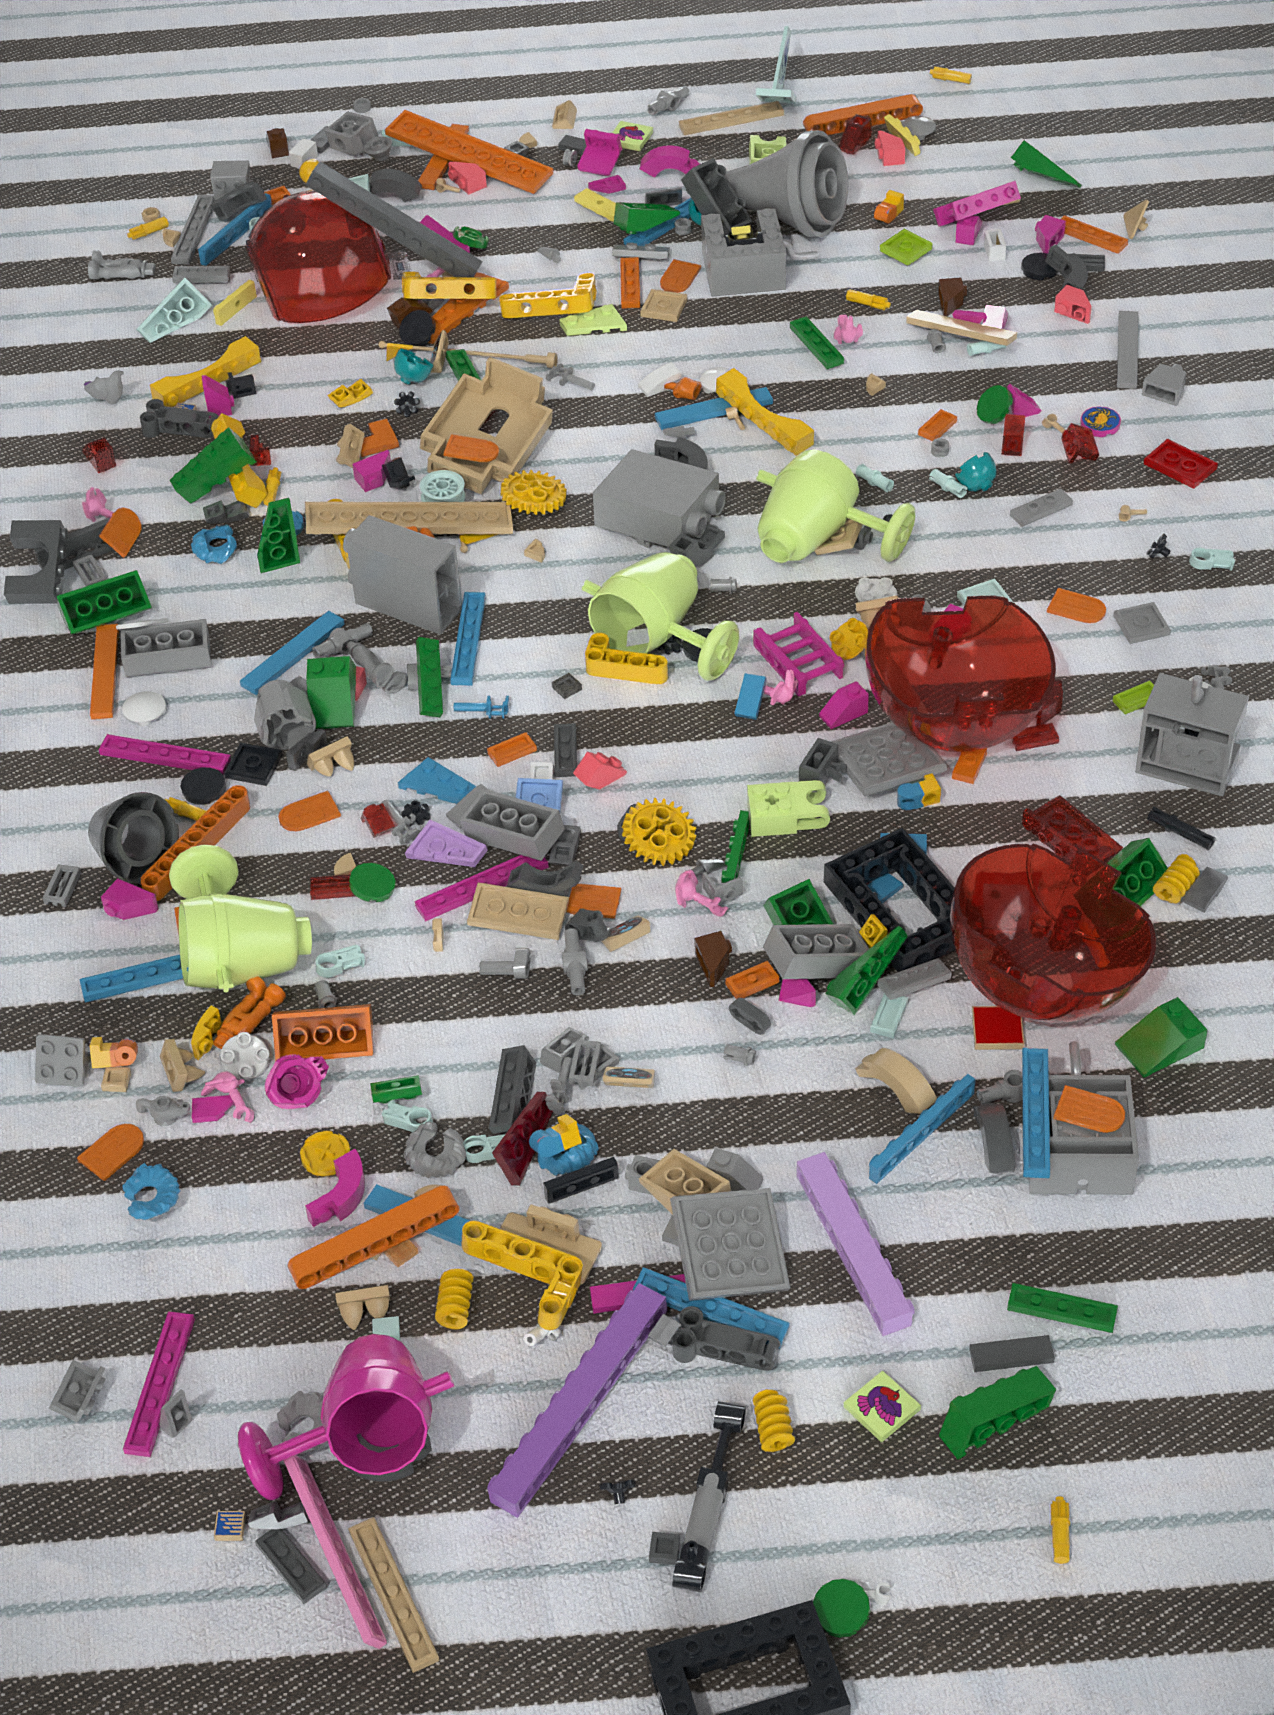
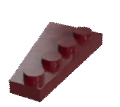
(513, 1150)

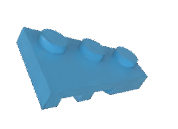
(436, 780)

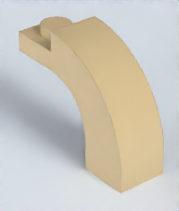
(901, 1077)

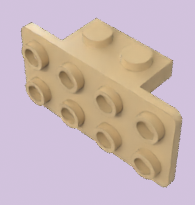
(556, 1232)

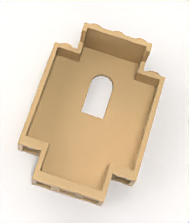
(468, 408)

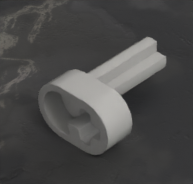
(412, 677)
(519, 967)

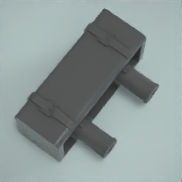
(715, 195)

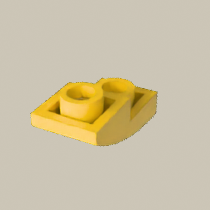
(347, 396)
(873, 931)
(202, 1035)

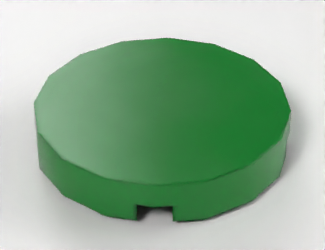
(470, 237)
(994, 404)
(372, 882)
(842, 1607)

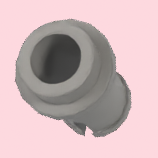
(935, 338)
(720, 585)
(324, 994)
(740, 1054)

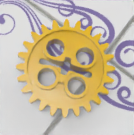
(533, 492)
(658, 831)

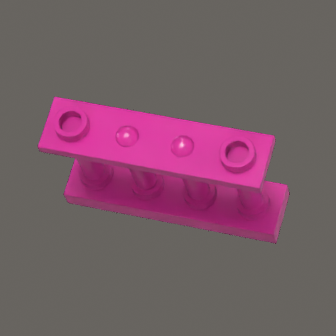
(977, 203)
(781, 663)

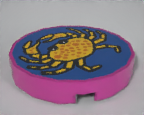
(1101, 421)

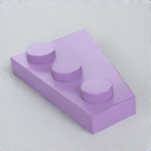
(445, 845)

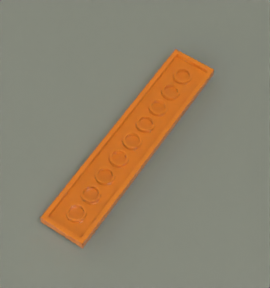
(468, 149)

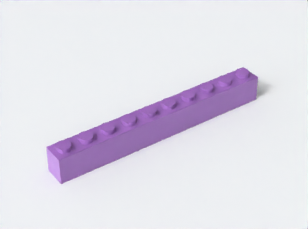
(576, 1401)

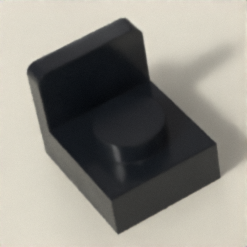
(241, 386)
(397, 474)

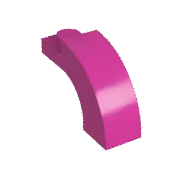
(667, 158)
(344, 1196)

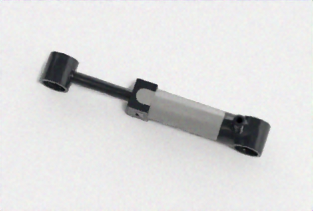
(710, 1494)

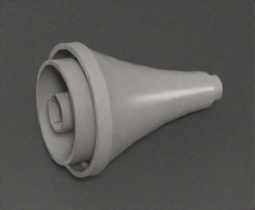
(800, 181)

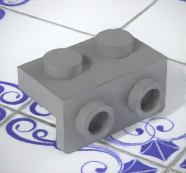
(76, 1390)

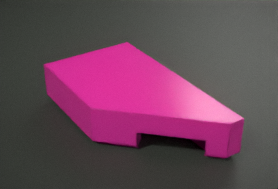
(608, 185)
(971, 316)
(210, 1108)

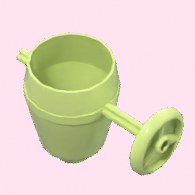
(813, 502)
(659, 595)
(227, 935)

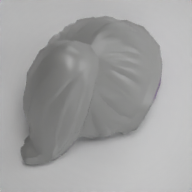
(106, 388)

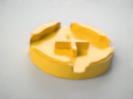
(321, 1151)

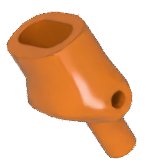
(685, 388)

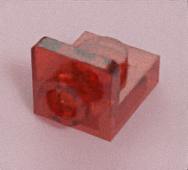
(259, 452)
(377, 819)

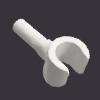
(877, 1596)

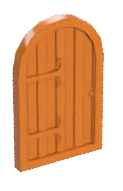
(679, 276)
(471, 449)
(121, 530)
(1077, 606)
(309, 812)
(594, 898)
(1089, 1110)
(112, 1150)

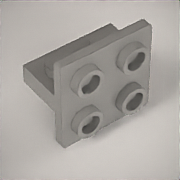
(60, 1060)

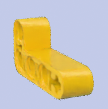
(623, 665)

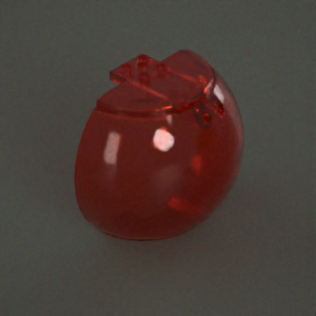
(315, 259)
(972, 669)
(1048, 933)

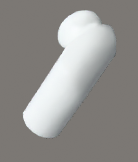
(539, 1333)

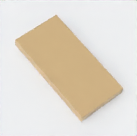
(518, 911)

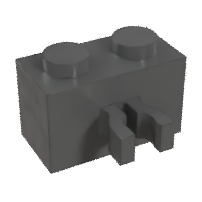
(822, 763)

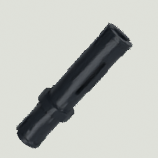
(1181, 828)

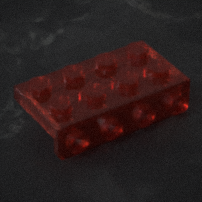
(1067, 829)

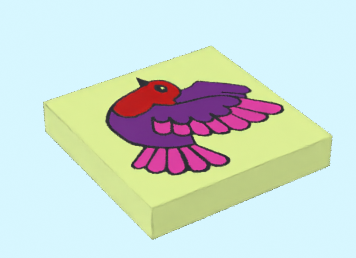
(633, 135)
(882, 1406)

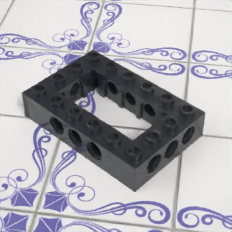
(899, 852)
(745, 1640)

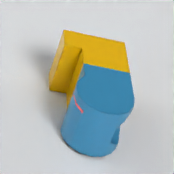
(919, 794)
(556, 1138)

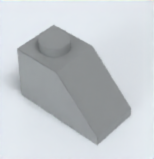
(735, 1170)

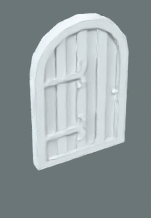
(141, 623)

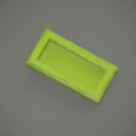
(1133, 698)

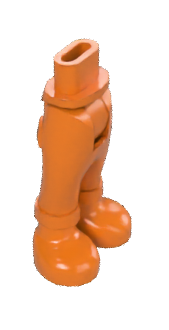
(240, 1019)

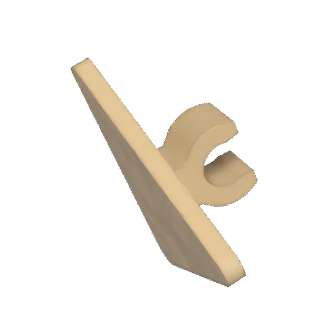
(1134, 219)

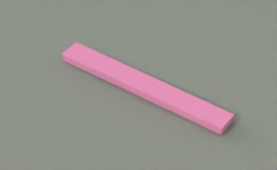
(335, 1552)

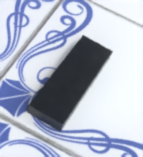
(581, 1180)

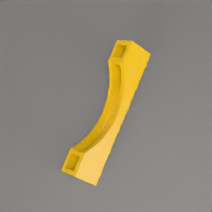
(177, 389)
(789, 432)
(246, 485)

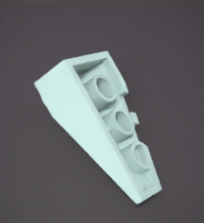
(176, 310)

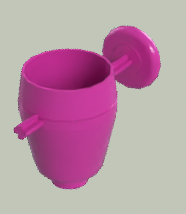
(370, 1393)

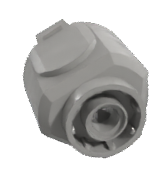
(283, 715)

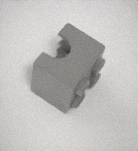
(229, 176)

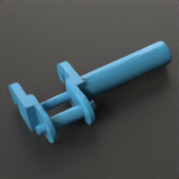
(484, 707)

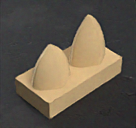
(350, 445)
(869, 609)
(338, 751)
(173, 1063)
(352, 1303)

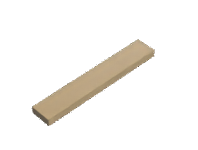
(731, 118)
(962, 327)
(393, 1595)

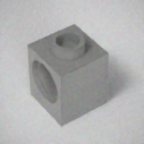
(635, 1170)

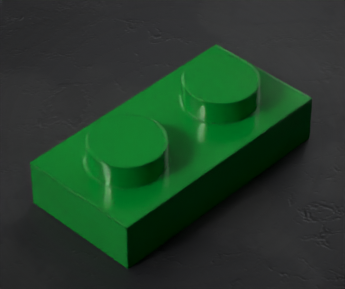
(395, 1089)

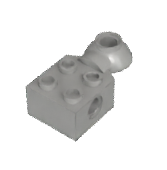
(356, 135)

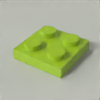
(906, 247)

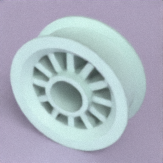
(442, 487)

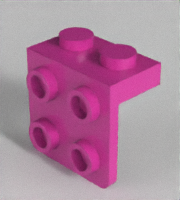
(600, 152)

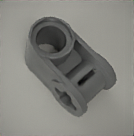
(589, 925)

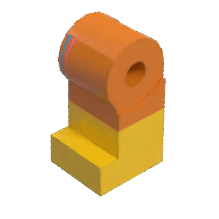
(890, 207)
(112, 1054)

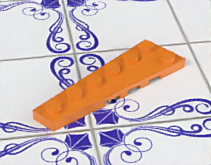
(454, 310)

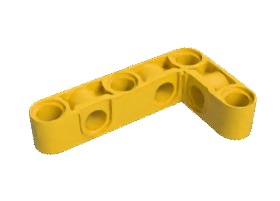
(447, 287)
(548, 302)
(532, 1260)

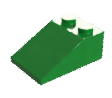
(641, 216)
(332, 691)
(797, 906)
(1163, 1038)

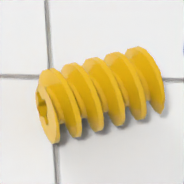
(1177, 879)
(454, 1298)
(773, 1420)

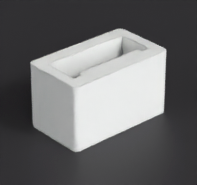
(302, 151)
(994, 244)

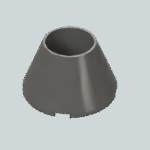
(149, 834)

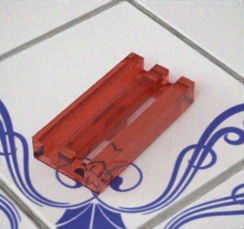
(1035, 738)
(333, 883)

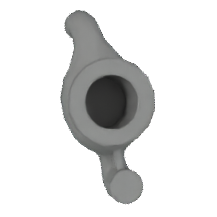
(163, 1109)

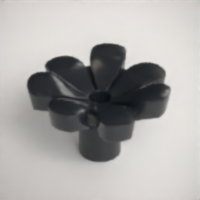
(407, 408)
(1159, 547)
(673, 643)
(420, 811)
(618, 1489)

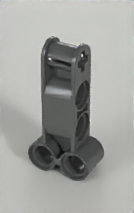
(175, 420)
(721, 1342)

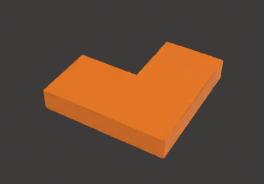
(382, 438)

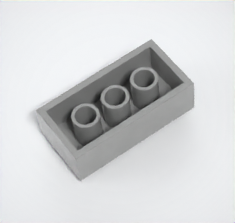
(165, 647)
(512, 824)
(813, 949)

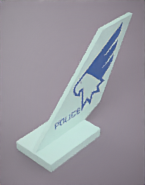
(777, 92)

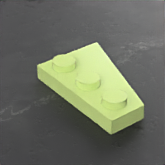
(600, 318)

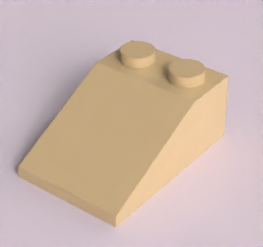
(679, 1177)

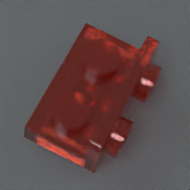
(1079, 442)

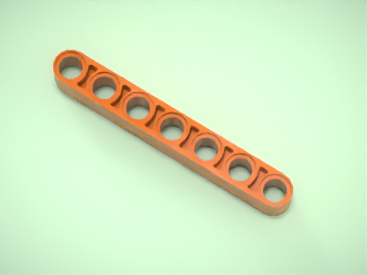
(836, 120)
(206, 830)
(373, 1237)

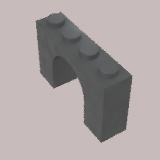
(44, 585)

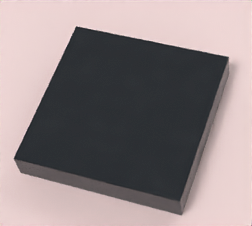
(253, 764)

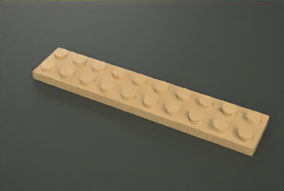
(436, 516)

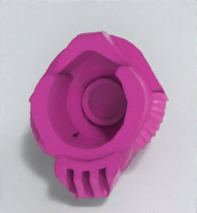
(295, 1081)

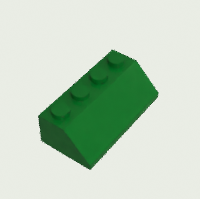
(103, 602)
(1139, 869)

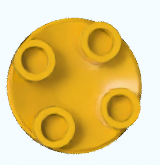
(849, 639)

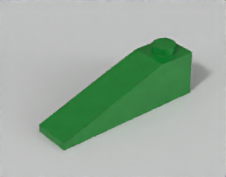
(1035, 162)
(278, 540)
(860, 977)

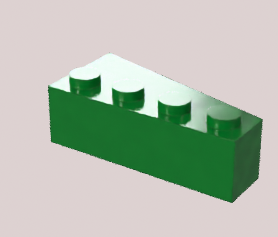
(212, 465)
(995, 1409)

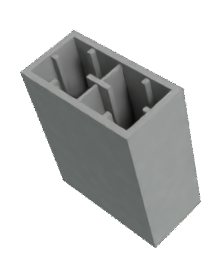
(657, 498)
(404, 574)

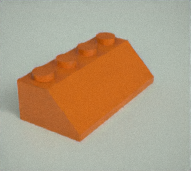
(324, 1032)

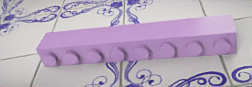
(854, 1244)

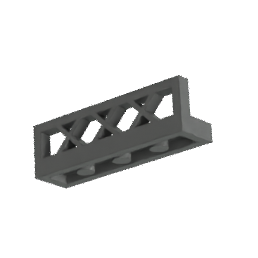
(77, 544)
(512, 1087)

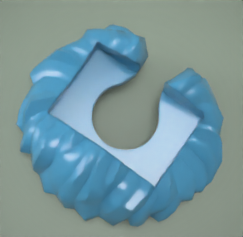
(220, 554)
(575, 1157)
(162, 1181)

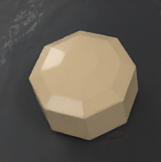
(150, 214)

